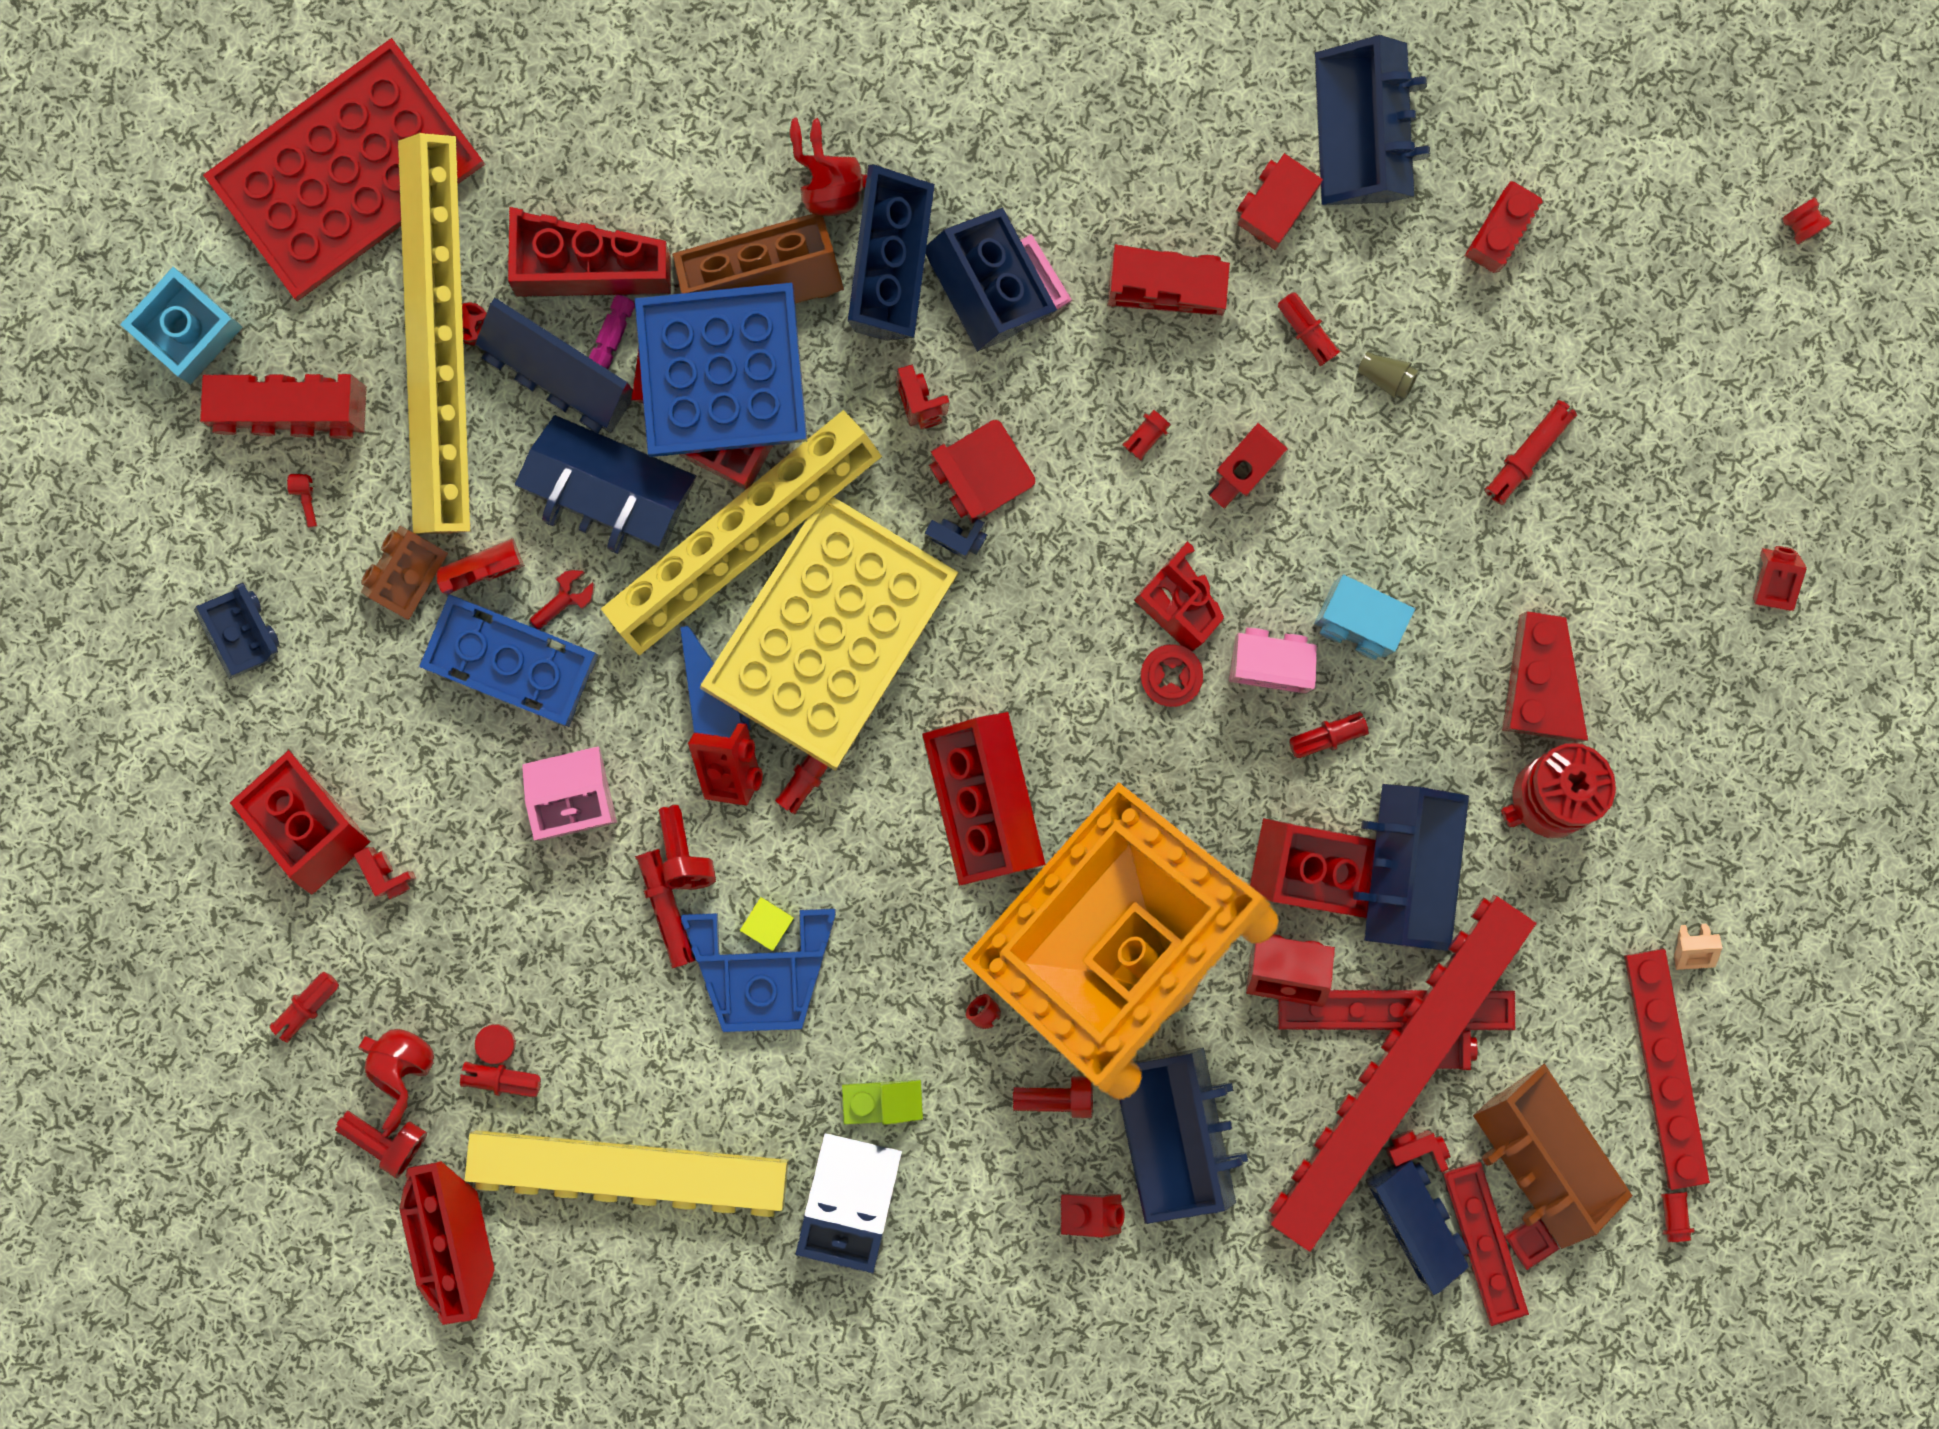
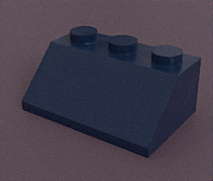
(989, 278)
(1419, 1224)

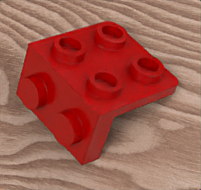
(982, 471)

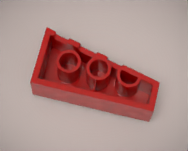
(582, 260)
(284, 404)

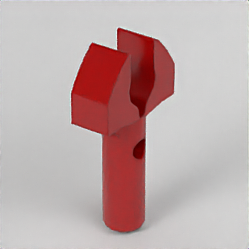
(563, 599)

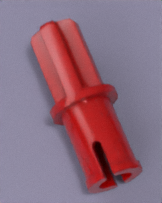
(1308, 328)
(1329, 735)
(305, 1006)
(500, 1080)

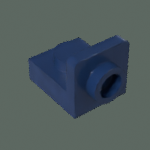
(949, 537)

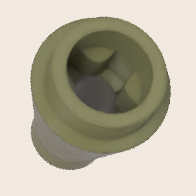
(1389, 374)

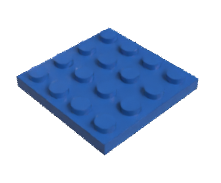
(720, 370)

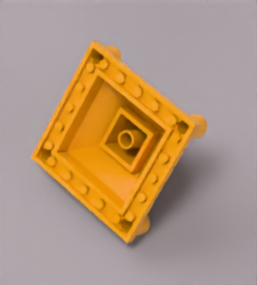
(1116, 937)

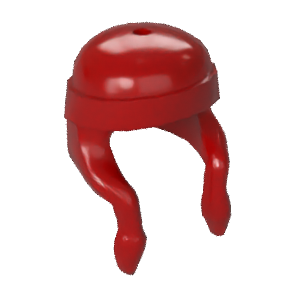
(835, 179)
(391, 1059)

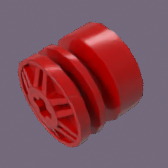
(1564, 790)

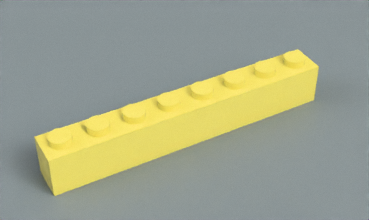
(626, 1171)

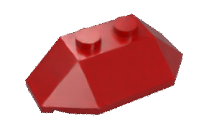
(446, 1241)

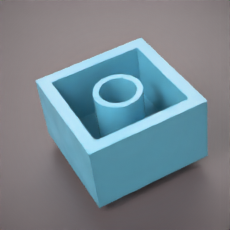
(181, 325)
(1363, 617)

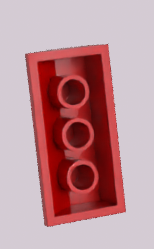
(983, 798)

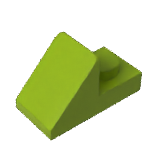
(882, 1102)

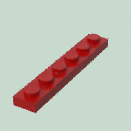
(1666, 1069)

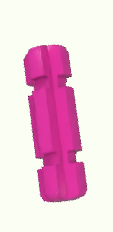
(612, 330)

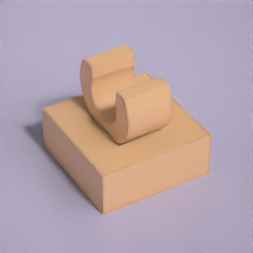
(1697, 951)

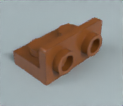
(402, 571)

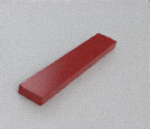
(1385, 1011)

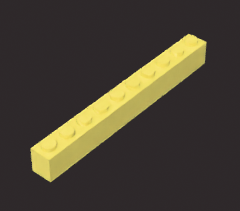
(434, 334)

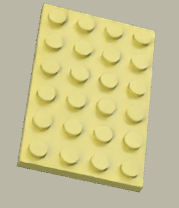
(829, 631)

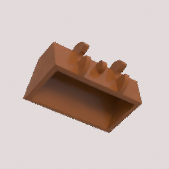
(1552, 1158)

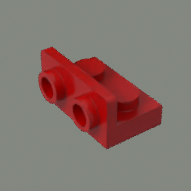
(914, 395)
(726, 766)

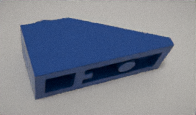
(708, 713)

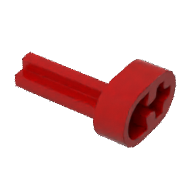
(680, 869)
(1075, 1099)
(393, 1154)

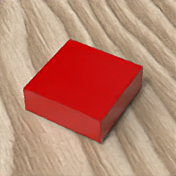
(1531, 1243)

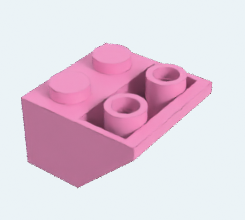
(567, 794)

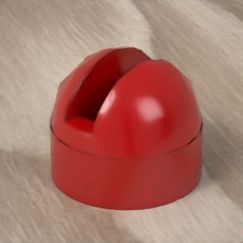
(985, 1018)

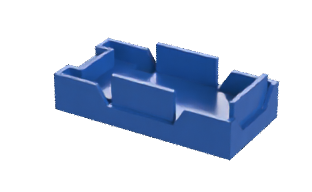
(508, 660)

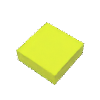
(767, 924)

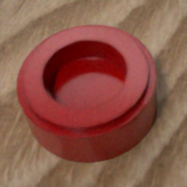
(495, 1044)

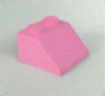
(1273, 661)

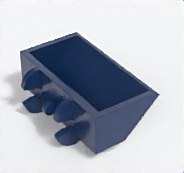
(1366, 122)
(604, 484)
(1415, 867)
(1179, 1138)

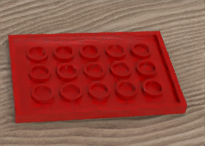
(327, 172)

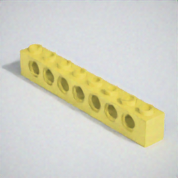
(741, 532)

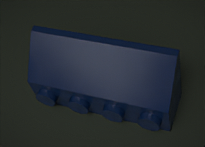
(890, 254)
(554, 367)

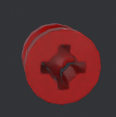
(1806, 221)
(471, 315)

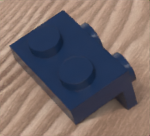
(238, 631)

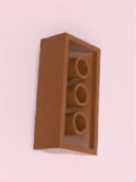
(776, 254)

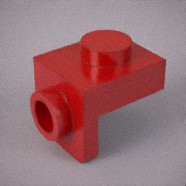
(1410, 1146)
(1091, 1215)

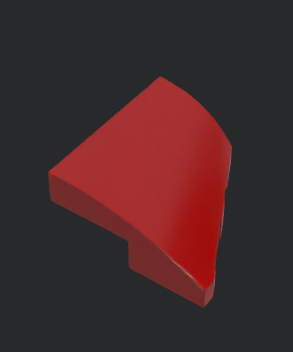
(482, 565)
(1192, 611)

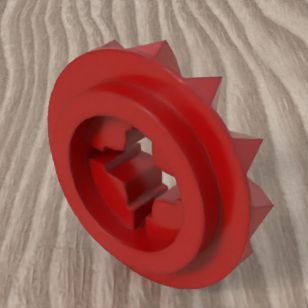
(1190, 677)

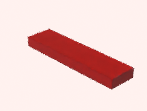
(1485, 1243)

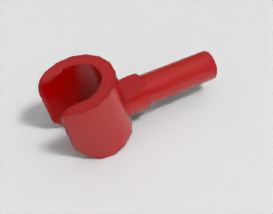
(299, 485)

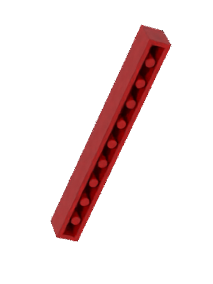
(1401, 1072)

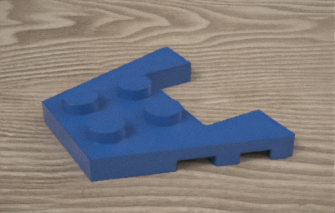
(760, 988)

